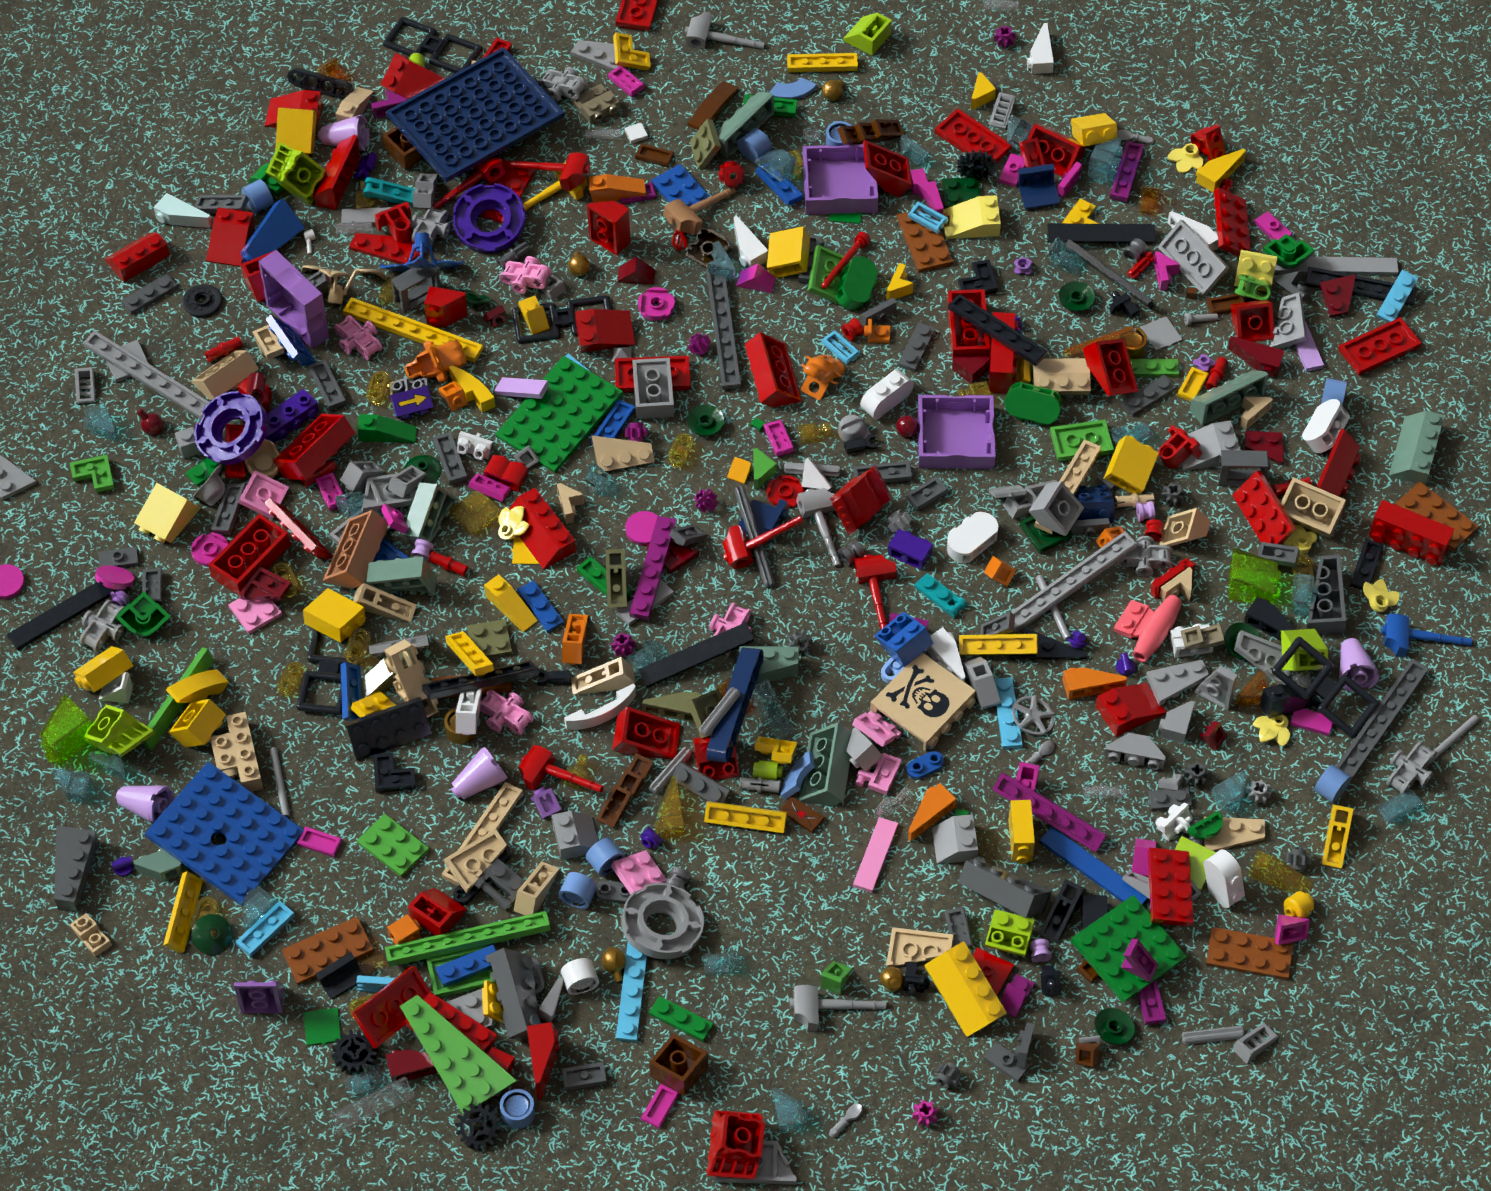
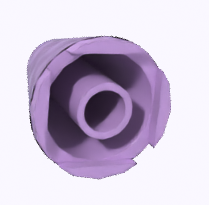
(338, 131)
(1357, 664)
(478, 775)
(145, 801)

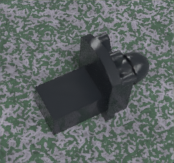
(1123, 302)
(1050, 981)
(914, 983)

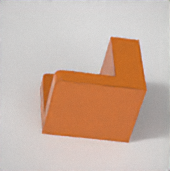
(1000, 571)

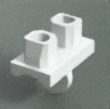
(474, 445)
(1177, 821)

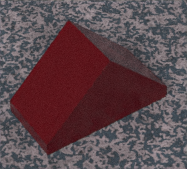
(636, 272)
(971, 367)

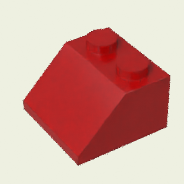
(444, 307)
(1253, 320)

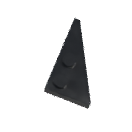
(1050, 649)

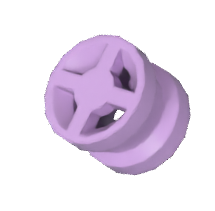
(1145, 511)
(422, 549)
(1040, 950)

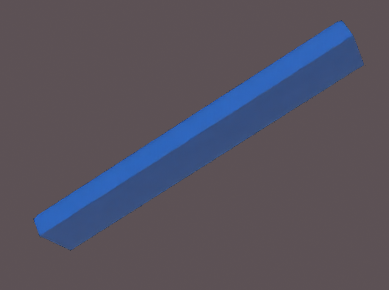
(1089, 866)

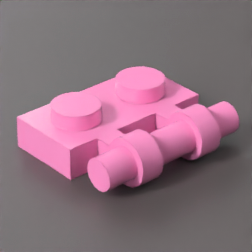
(876, 728)
(883, 775)

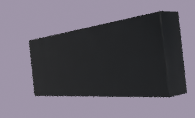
(1366, 563)

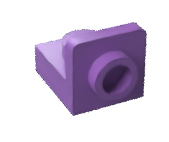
(545, 802)

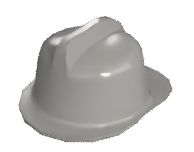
(852, 427)
(212, 489)

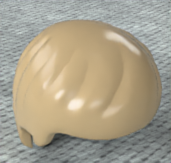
(263, 460)

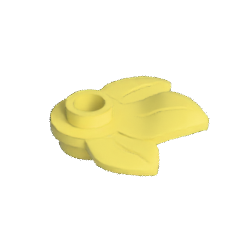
(1184, 159)
(512, 522)
(1301, 539)
(1379, 593)
(1272, 730)

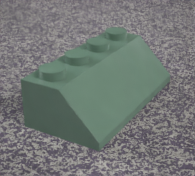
(751, 115)
(1228, 396)
(1416, 447)
(829, 777)

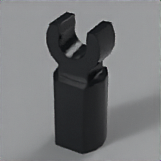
(859, 444)
(554, 677)

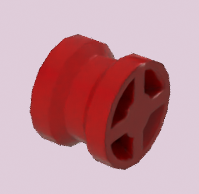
(852, 329)
(1155, 529)

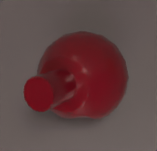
(151, 423)
(906, 426)

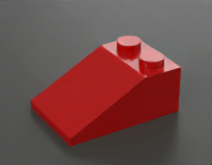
(408, 77)
(298, 100)
(887, 168)
(229, 236)
(604, 329)
(1111, 366)
(1128, 707)
(645, 734)
(543, 1047)

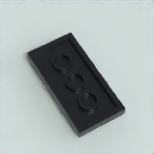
(388, 728)

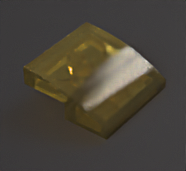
(475, 512)

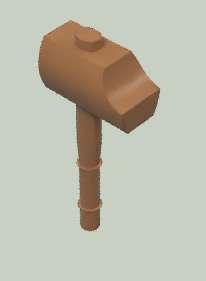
(684, 217)

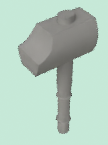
(699, 32)
(815, 504)
(806, 1005)

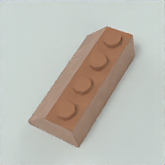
(356, 549)

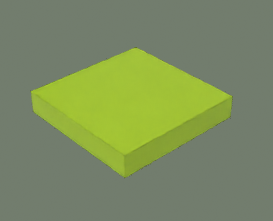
(1197, 856)

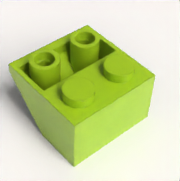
(869, 33)
(1301, 659)
(1010, 932)

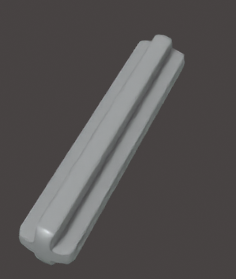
(798, 468)
(719, 711)
(665, 776)
(1212, 1035)

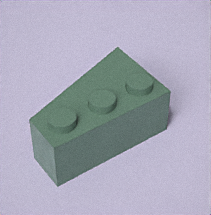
(427, 511)
(402, 575)
(777, 662)

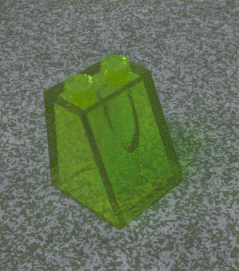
(1252, 577)
(64, 731)

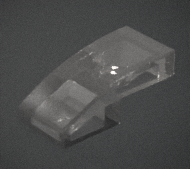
(890, 806)

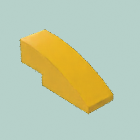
(473, 388)
(198, 686)

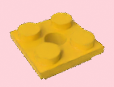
(491, 1006)

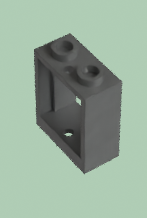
(408, 299)
(1241, 459)

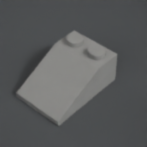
(653, 388)
(1212, 440)

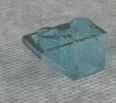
(73, 785)

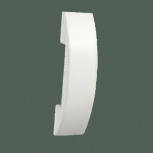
(603, 714)

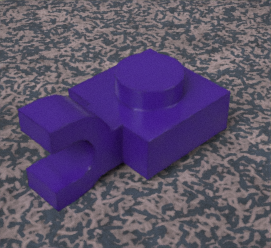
(365, 165)

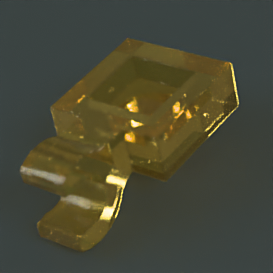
(798, 163)
(361, 201)
(386, 292)
(975, 389)
(811, 433)
(578, 770)

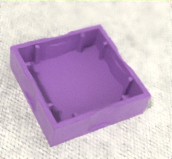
(838, 180)
(294, 299)
(956, 431)

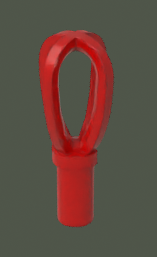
(683, 239)

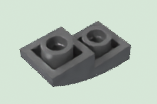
(405, 385)

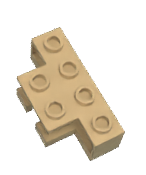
(409, 680)
(236, 753)

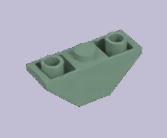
(159, 866)

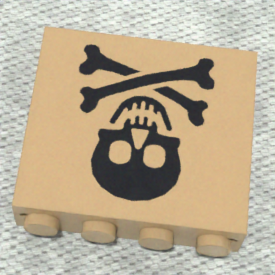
(924, 700)

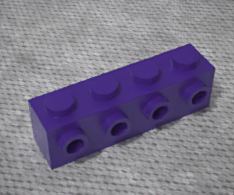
(290, 415)

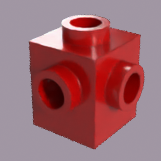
(725, 171)

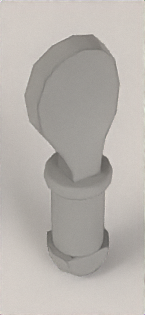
(1127, 136)
(1045, 749)
(852, 1113)

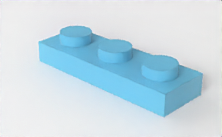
(1397, 296)
(265, 929)

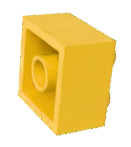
(197, 723)

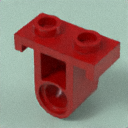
(1209, 141)
(396, 221)
(1178, 448)

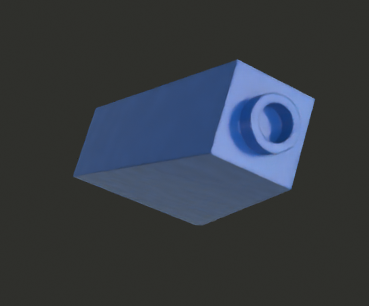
(273, 232)

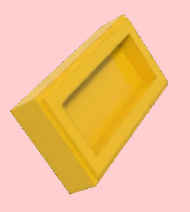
(1192, 384)

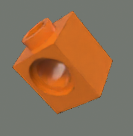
(404, 930)

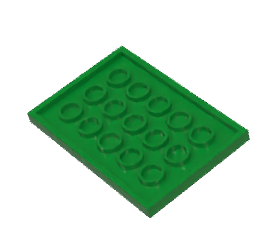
(563, 416)

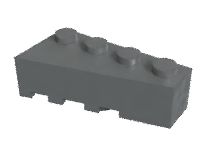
(1328, 604)
(73, 865)
(1004, 888)
(516, 991)

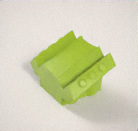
(295, 172)
(116, 731)

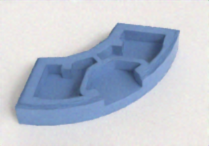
(794, 90)
(796, 775)

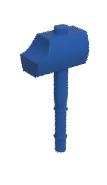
(1397, 635)

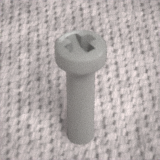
(1188, 318)

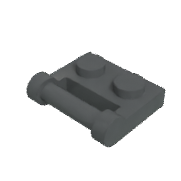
(504, 879)

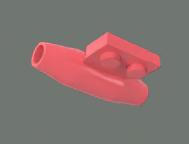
(1149, 626)

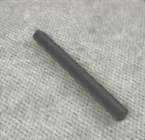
(752, 531)

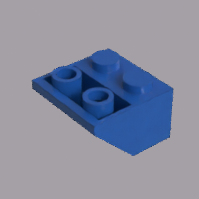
(904, 639)

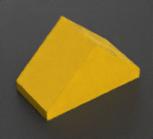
(983, 92)

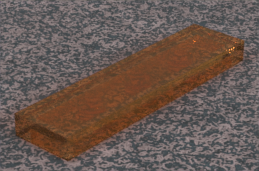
(1110, 336)

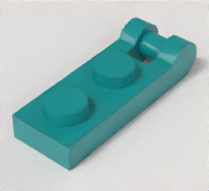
(388, 191)
(940, 595)

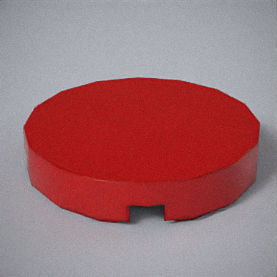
(784, 488)

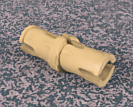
(1131, 500)

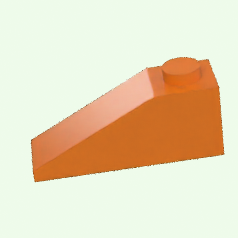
(613, 187)
(574, 639)
(1087, 682)
(934, 806)

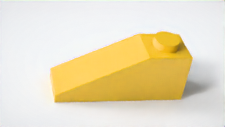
(1216, 170)
(509, 603)
(1337, 836)

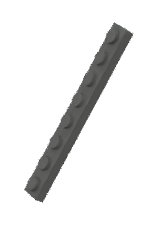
(723, 332)
(1382, 718)

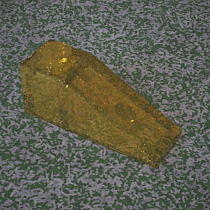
(670, 817)
(1278, 874)

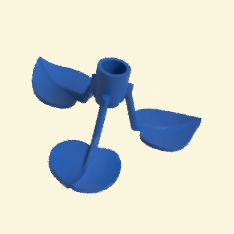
(421, 246)

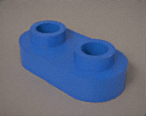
(925, 764)

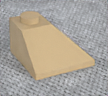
(1185, 527)

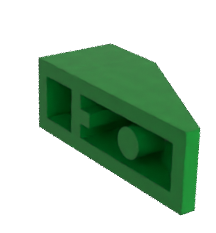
(383, 429)

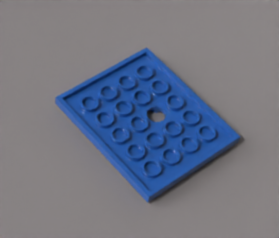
(218, 804)

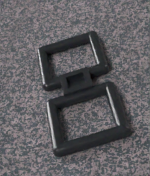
(431, 44)
(559, 318)
(327, 670)
(1325, 687)

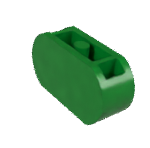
(857, 283)
(1033, 403)

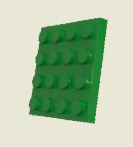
(1108, 938)

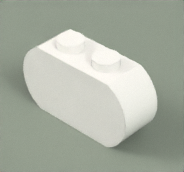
(886, 394)
(1325, 425)
(972, 537)
(1224, 878)

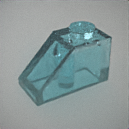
(777, 163)
(99, 422)
(1302, 594)
(1230, 792)
(256, 905)
(788, 1112)

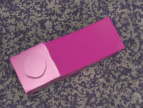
(926, 190)

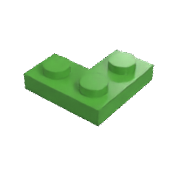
(95, 468)

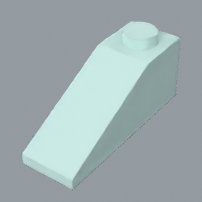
(179, 213)

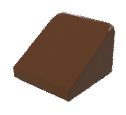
(1088, 1054)

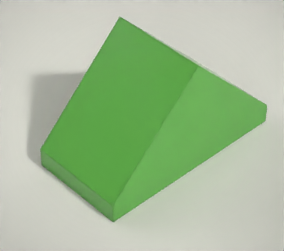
(763, 468)
(835, 977)

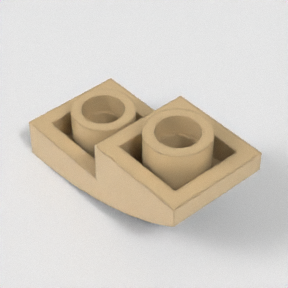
(90, 934)

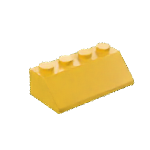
(965, 989)

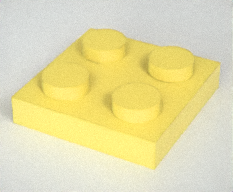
(1256, 265)

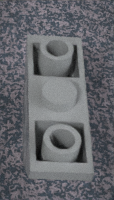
(982, 681)
(1136, 749)

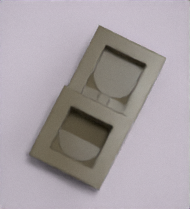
(1202, 638)

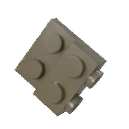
(597, 103)

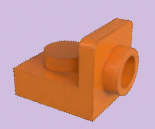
(877, 333)
(453, 395)
(1108, 535)

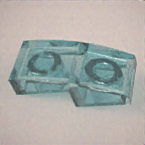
(1140, 432)
(1399, 806)

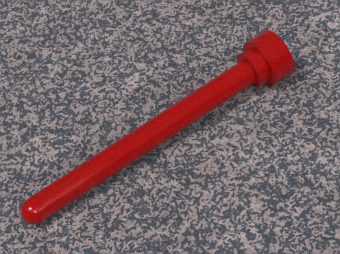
(861, 241)

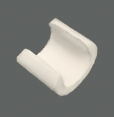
(309, 236)

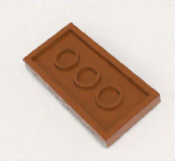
(926, 247)
(1429, 504)
(326, 947)
(1248, 953)

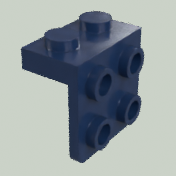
(1038, 186)
(1097, 502)
(767, 516)

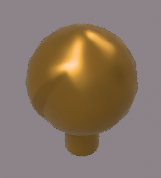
(832, 90)
(578, 265)
(614, 961)
(892, 979)

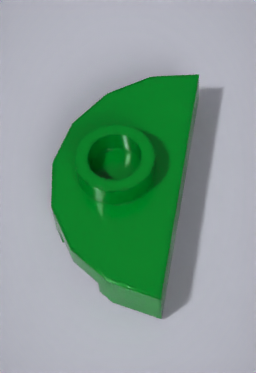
(1208, 827)

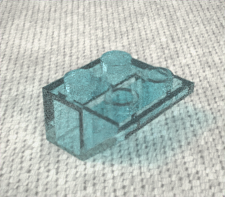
(1104, 161)

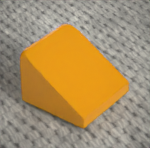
(739, 470)

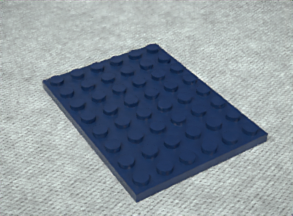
(475, 114)

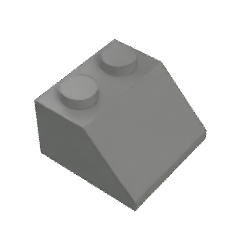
(1056, 508)
(573, 833)
(955, 839)

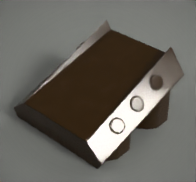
(701, 250)

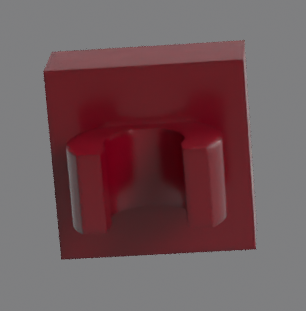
(495, 314)
(1214, 735)

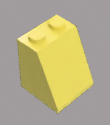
(165, 514)

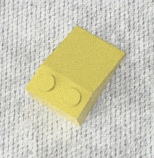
(974, 218)

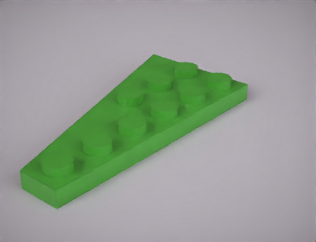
(462, 1065)

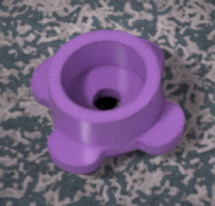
(1023, 262)
(1203, 363)
(120, 598)

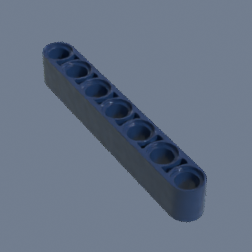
(727, 730)

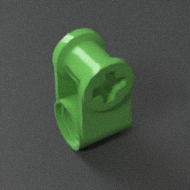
(1252, 286)

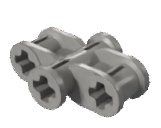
(566, 84)
(432, 223)
(1148, 554)
(101, 626)
(1411, 767)

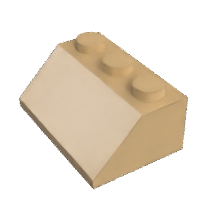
(225, 374)
(1064, 375)
(1312, 507)

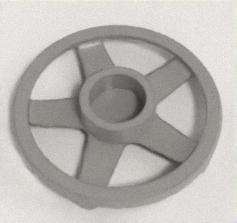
(1032, 715)

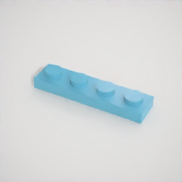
(1009, 731)

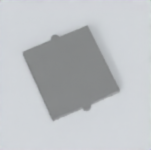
(1161, 333)
(1007, 491)

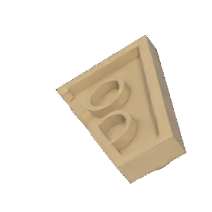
(620, 454)
(474, 859)
(916, 946)

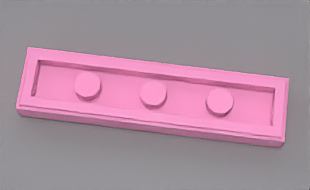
(875, 855)

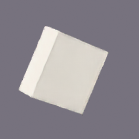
(636, 133)

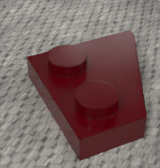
(1338, 294)
(1265, 441)
(678, 556)
(265, 586)

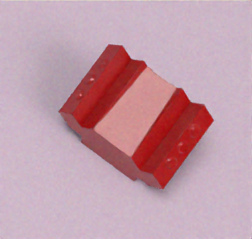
(860, 499)
(735, 1144)

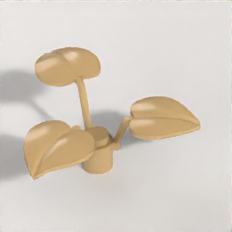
(335, 291)

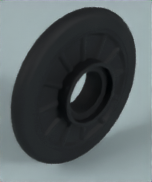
(192, 295)

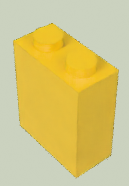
(296, 129)
(1094, 129)
(788, 252)
(1131, 465)
(334, 615)
(102, 669)
(1021, 831)

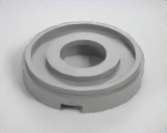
(670, 901)

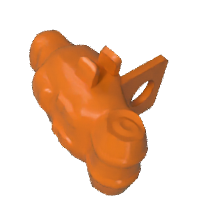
(436, 361)
(823, 371)

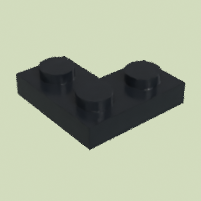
(982, 279)
(391, 779)

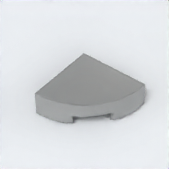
(1171, 783)

